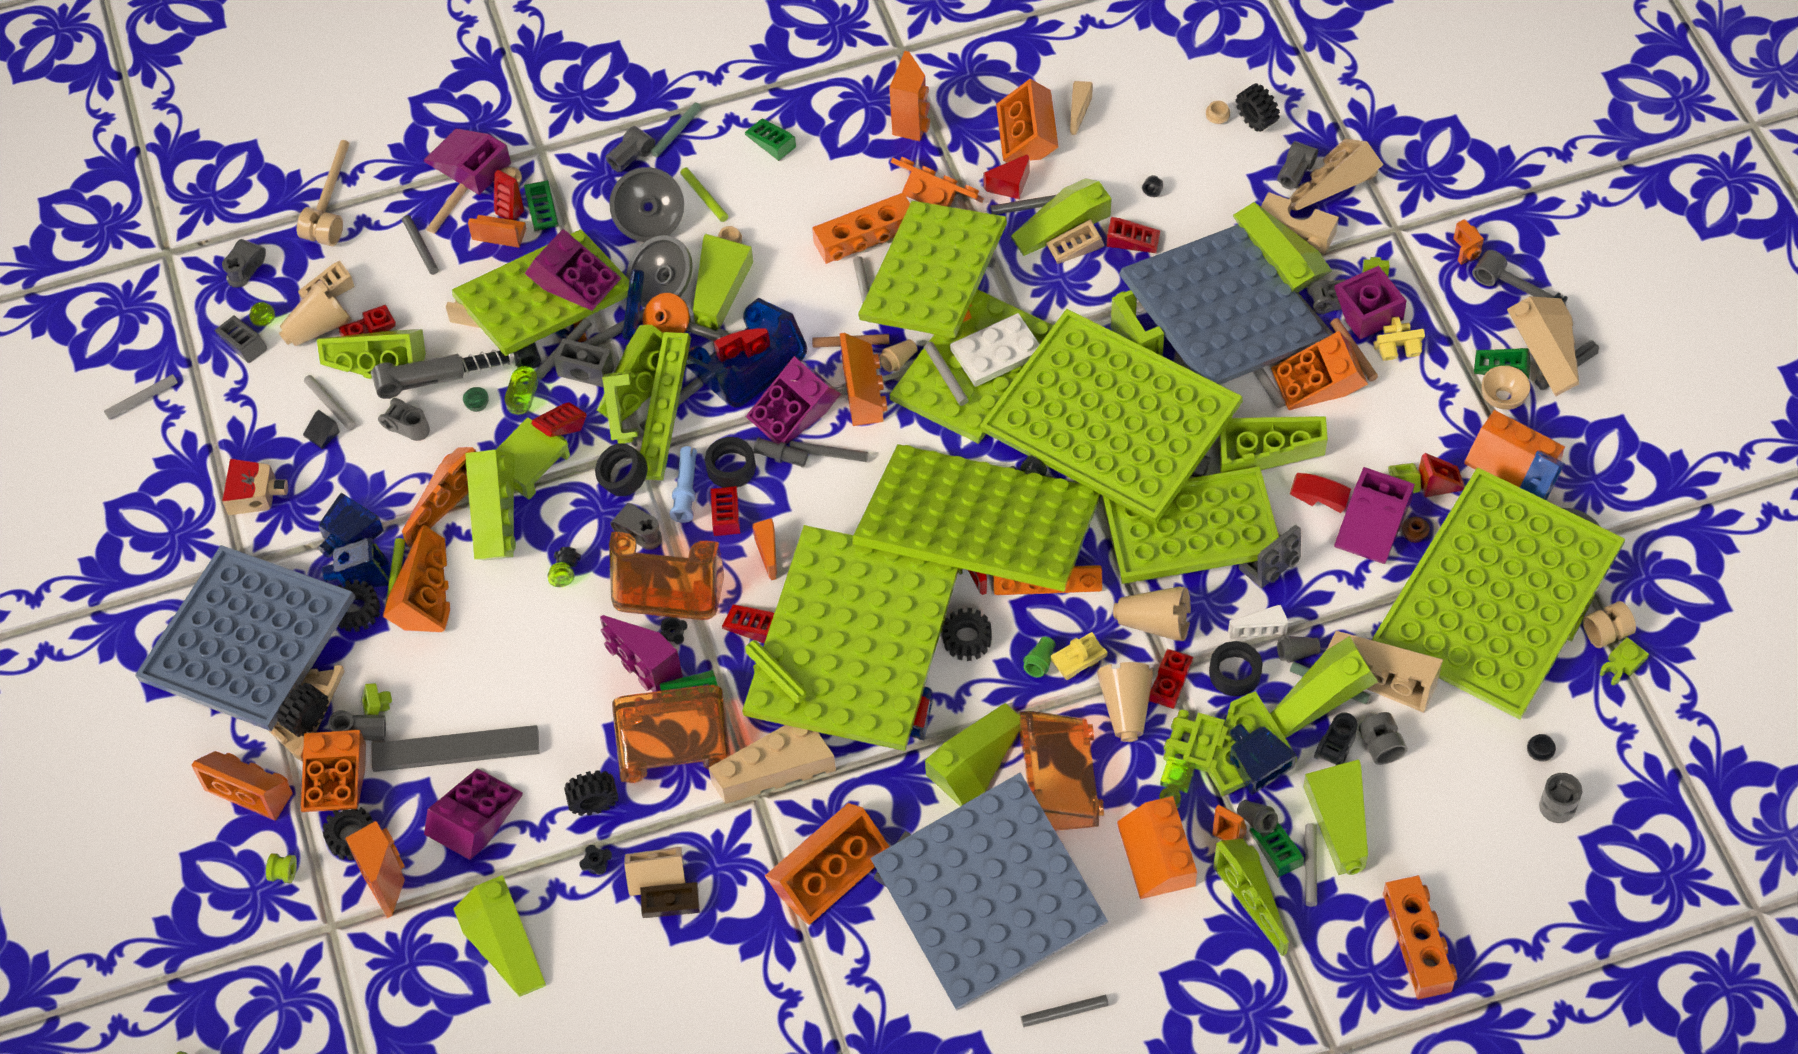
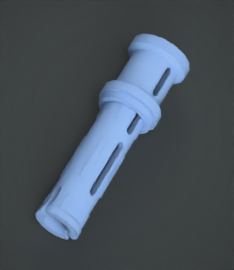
(684, 494)

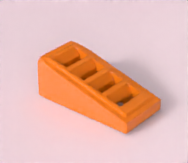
(765, 540)
(1228, 824)

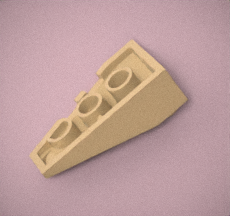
(1344, 167)
(1549, 336)

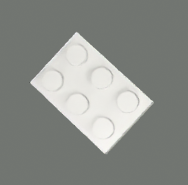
(995, 349)

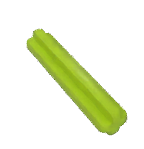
(776, 671)

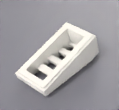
(1259, 624)

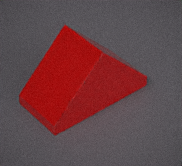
(1008, 178)
(1439, 476)

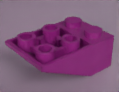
(470, 158)
(572, 272)
(792, 402)
(1374, 515)
(642, 652)
(471, 813)

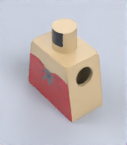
(251, 487)

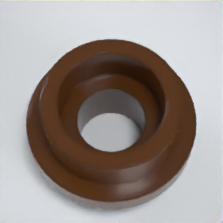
(1415, 535)

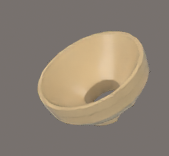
(1505, 379)

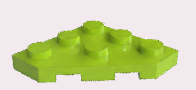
(1252, 714)

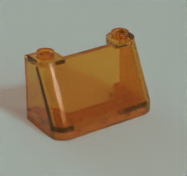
(665, 583)
(670, 729)
(1061, 768)

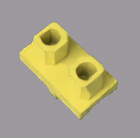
(1388, 342)
(1078, 655)

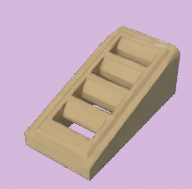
(1080, 102)
(1072, 235)
(330, 275)

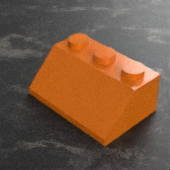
(909, 100)
(1027, 122)
(862, 381)
(1509, 448)
(243, 783)
(1157, 848)
(378, 864)

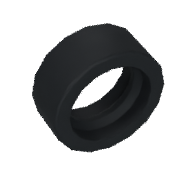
(725, 446)
(610, 458)
(1239, 650)

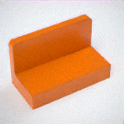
(497, 230)

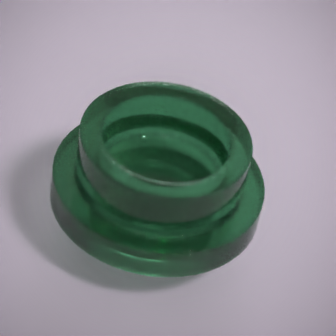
(476, 399)

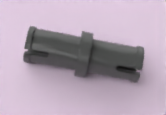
(780, 452)

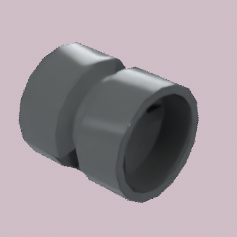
(1382, 737)
(1560, 797)

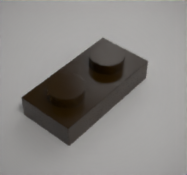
(670, 900)

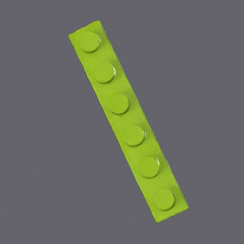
(664, 403)

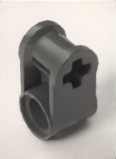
(243, 262)
(405, 420)
(639, 525)

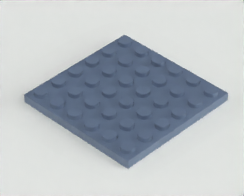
(1223, 305)
(245, 637)
(989, 891)

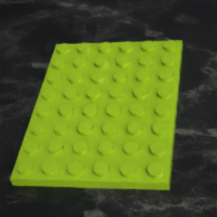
(1111, 415)
(978, 517)
(1500, 591)
(856, 636)

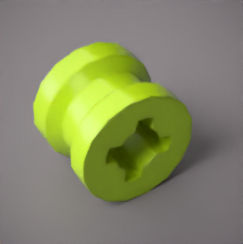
(281, 868)

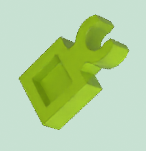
(1624, 658)

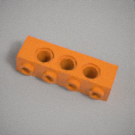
(860, 228)
(1426, 979)

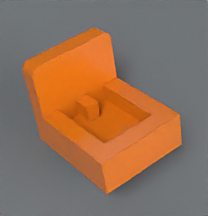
(1469, 240)

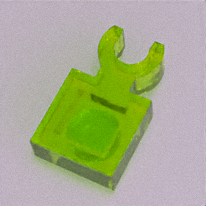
(1176, 777)

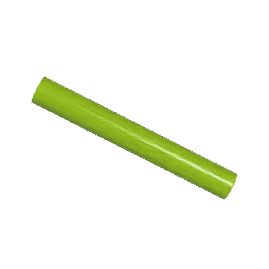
(704, 194)
(396, 565)

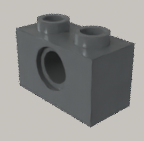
(583, 362)

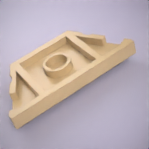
(327, 683)

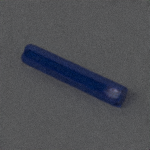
(633, 304)

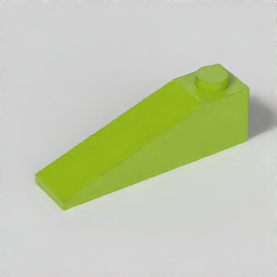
(1064, 212)
(1290, 254)
(365, 351)
(641, 360)
(1326, 685)
(972, 757)
(1244, 876)
(495, 929)

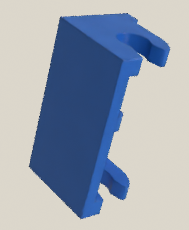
(1542, 475)

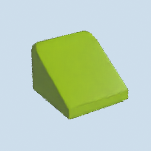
(1408, 473)

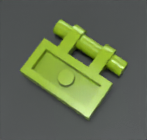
(1202, 741)

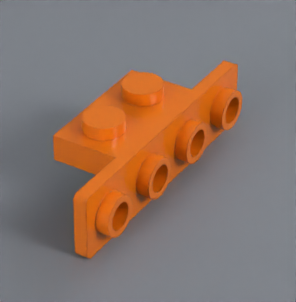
(927, 188)
(1081, 580)

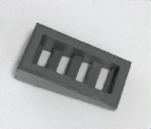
(242, 340)

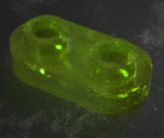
(519, 392)

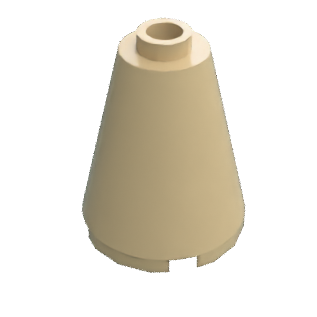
(314, 316)
(1156, 612)
(1126, 697)

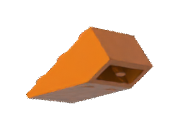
(1320, 373)
(332, 770)

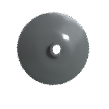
(634, 192)
(660, 259)

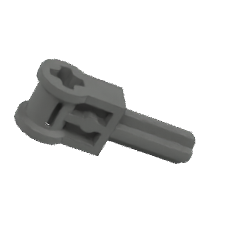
(1324, 296)

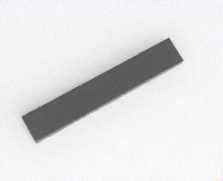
(455, 748)

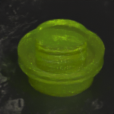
(261, 314)
(560, 575)

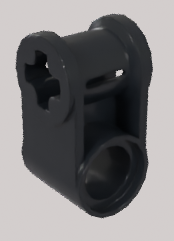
(1336, 744)

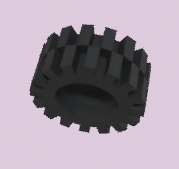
(1257, 107)
(367, 612)
(967, 620)
(303, 709)
(591, 793)
(337, 823)

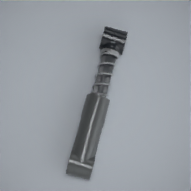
(392, 379)

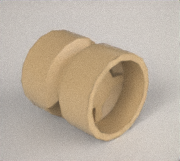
(317, 226)
(1610, 624)

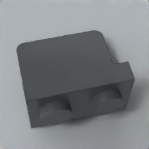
(1275, 558)

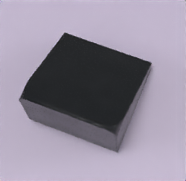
(321, 429)

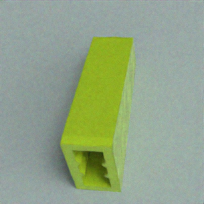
(719, 279)
(1340, 814)

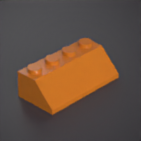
(828, 863)

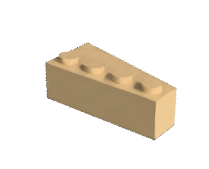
(1400, 673)
(771, 762)

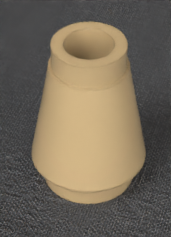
(897, 355)

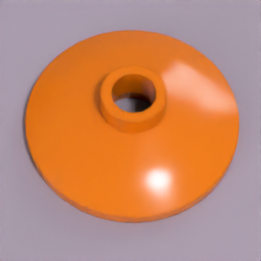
(675, 313)

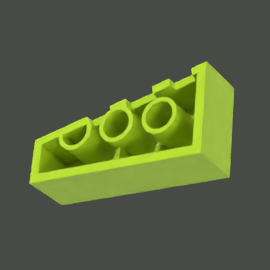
(1270, 441)
(491, 503)

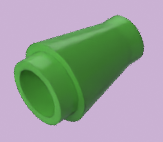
(1039, 658)

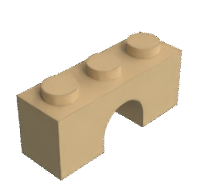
(1316, 230)

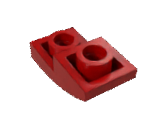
(373, 321)
(750, 341)
(1315, 488)
(1170, 678)

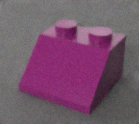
(1370, 302)

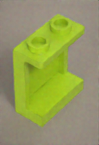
(1127, 325)
(610, 384)
(532, 455)

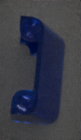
(743, 377)

